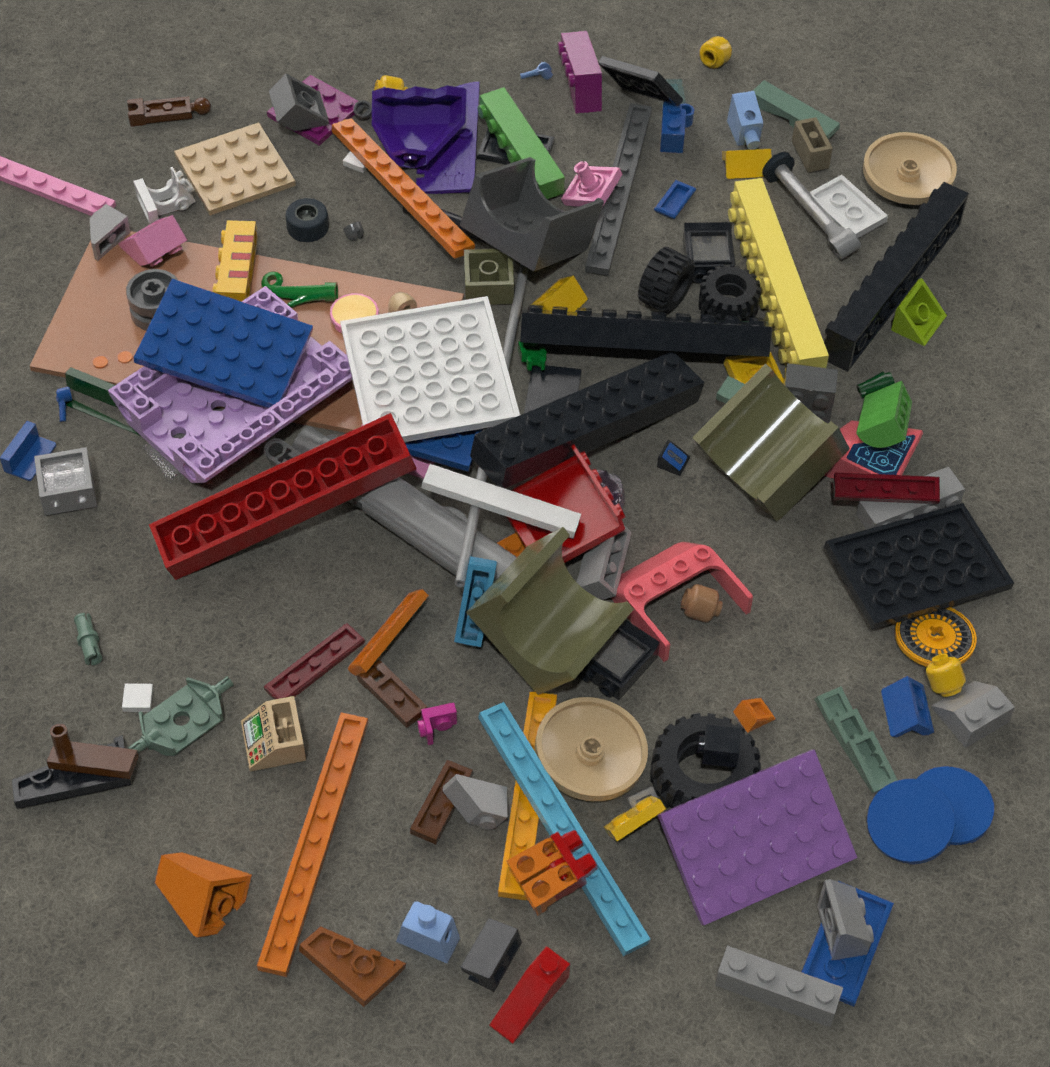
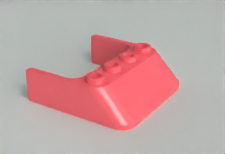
(668, 571)

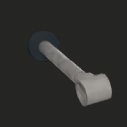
(841, 240)

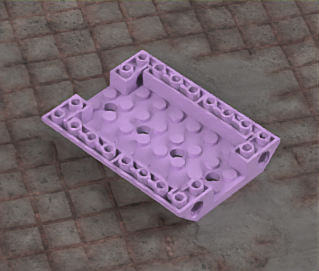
(213, 440)

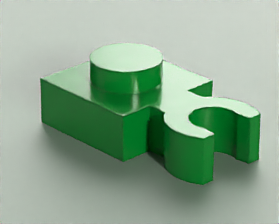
(532, 354)

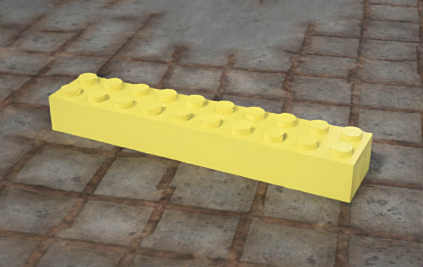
(772, 264)

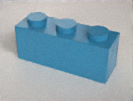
(478, 579)

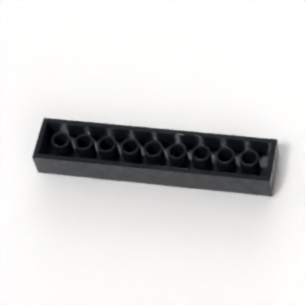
(894, 276)
(646, 332)
(585, 419)

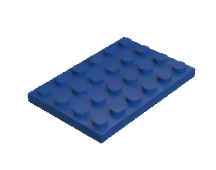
(223, 344)

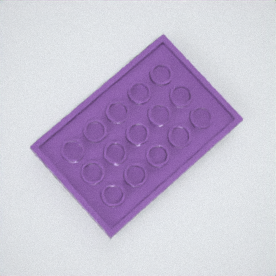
(757, 836)

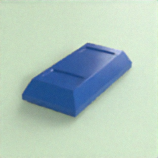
(674, 199)

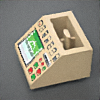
(273, 735)

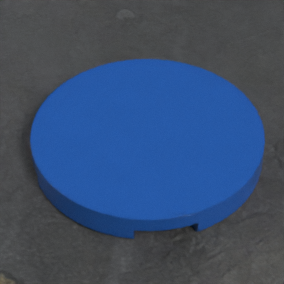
(970, 801)
(911, 821)

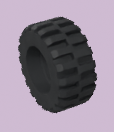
(681, 742)

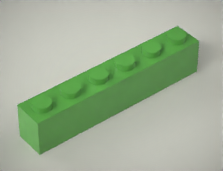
(519, 139)

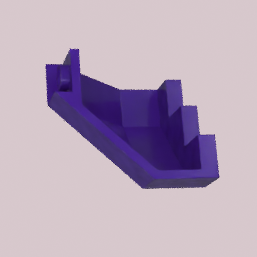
(417, 121)

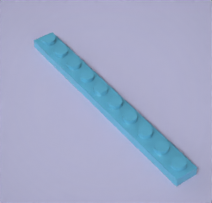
(558, 817)

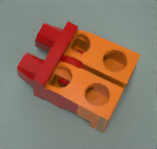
(550, 870)

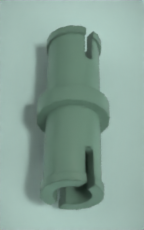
(88, 639)

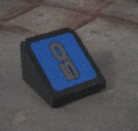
(672, 458)

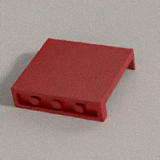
(579, 490)

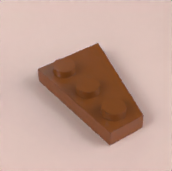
(353, 968)

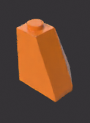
(201, 890)

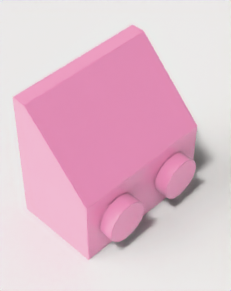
(154, 241)

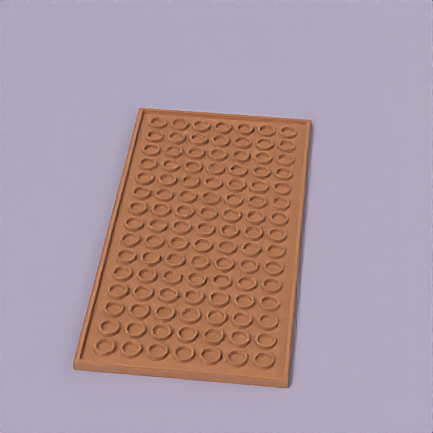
(98, 322)

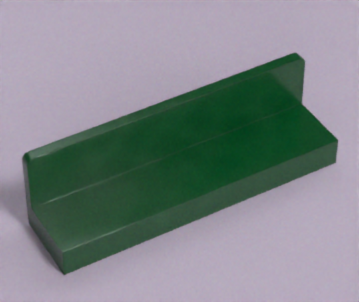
(93, 388)

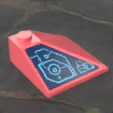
(874, 460)

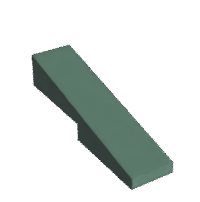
(784, 105)

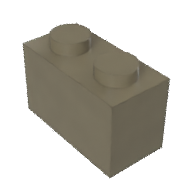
(812, 144)

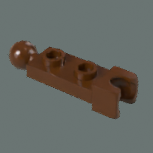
(165, 109)

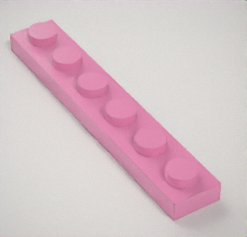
(52, 187)

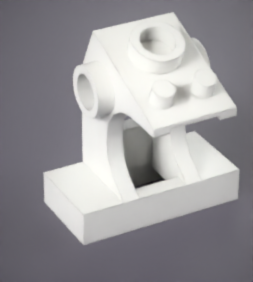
(176, 187)

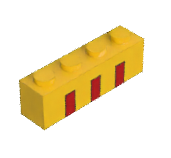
(236, 260)

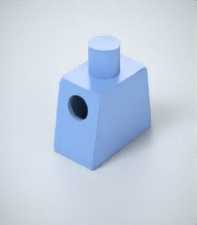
(745, 128)
(426, 932)

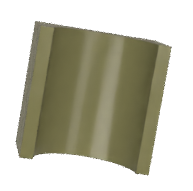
(770, 443)
(545, 617)

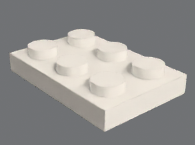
(849, 206)

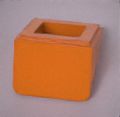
(753, 714)

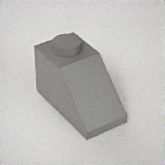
(107, 230)
(478, 800)

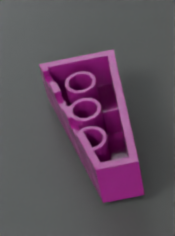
(581, 71)

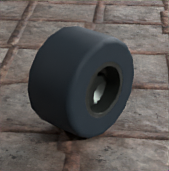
(307, 220)

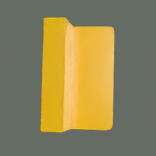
(745, 162)
(564, 293)

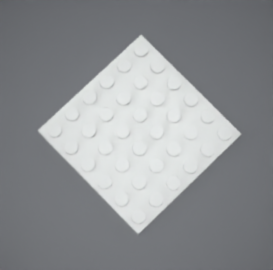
(431, 369)

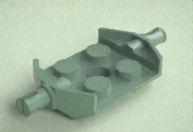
(195, 700)

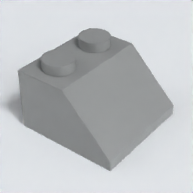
(974, 712)
(844, 920)

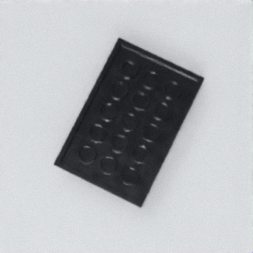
(918, 565)

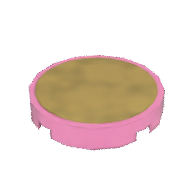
(352, 307)

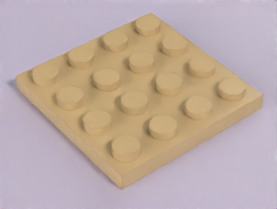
(234, 168)

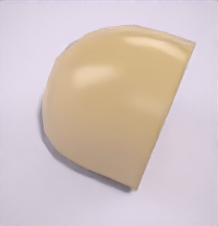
(400, 302)

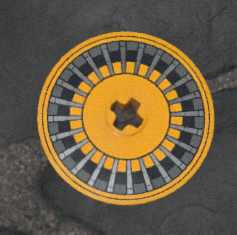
(955, 639)

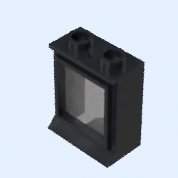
(709, 246)
(621, 660)

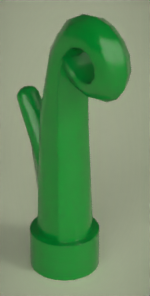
(300, 294)

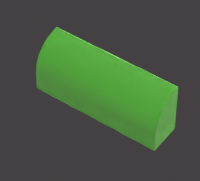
(885, 416)

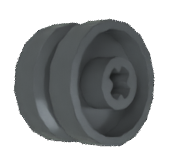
(145, 294)

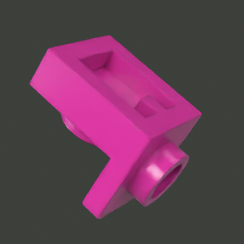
(437, 717)

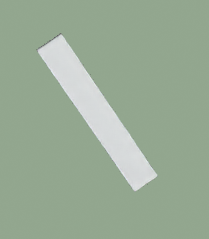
(500, 500)

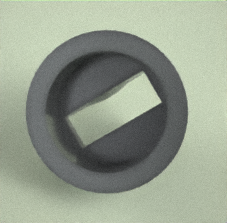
(359, 108)
(354, 230)

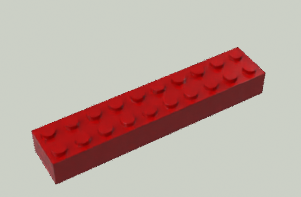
(282, 497)

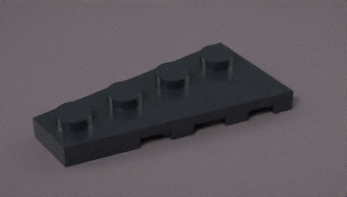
(52, 784)

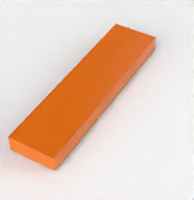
(387, 632)

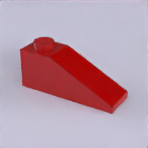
(531, 994)

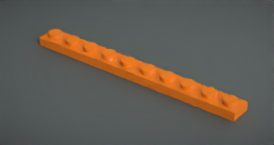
(403, 188)
(312, 846)

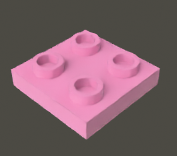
(590, 184)

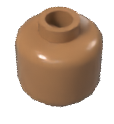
(701, 603)

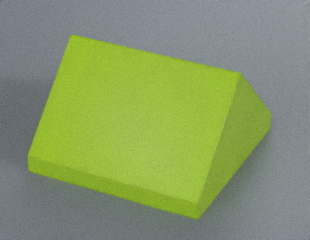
(918, 314)

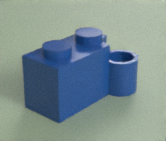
(673, 126)

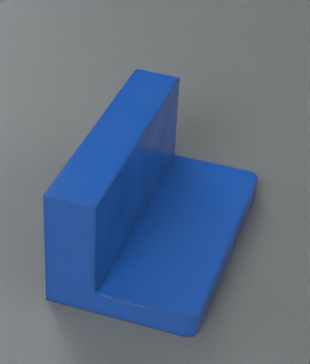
(19, 455)
(907, 708)

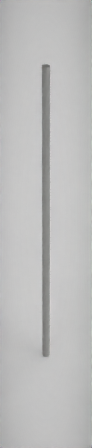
(474, 511)

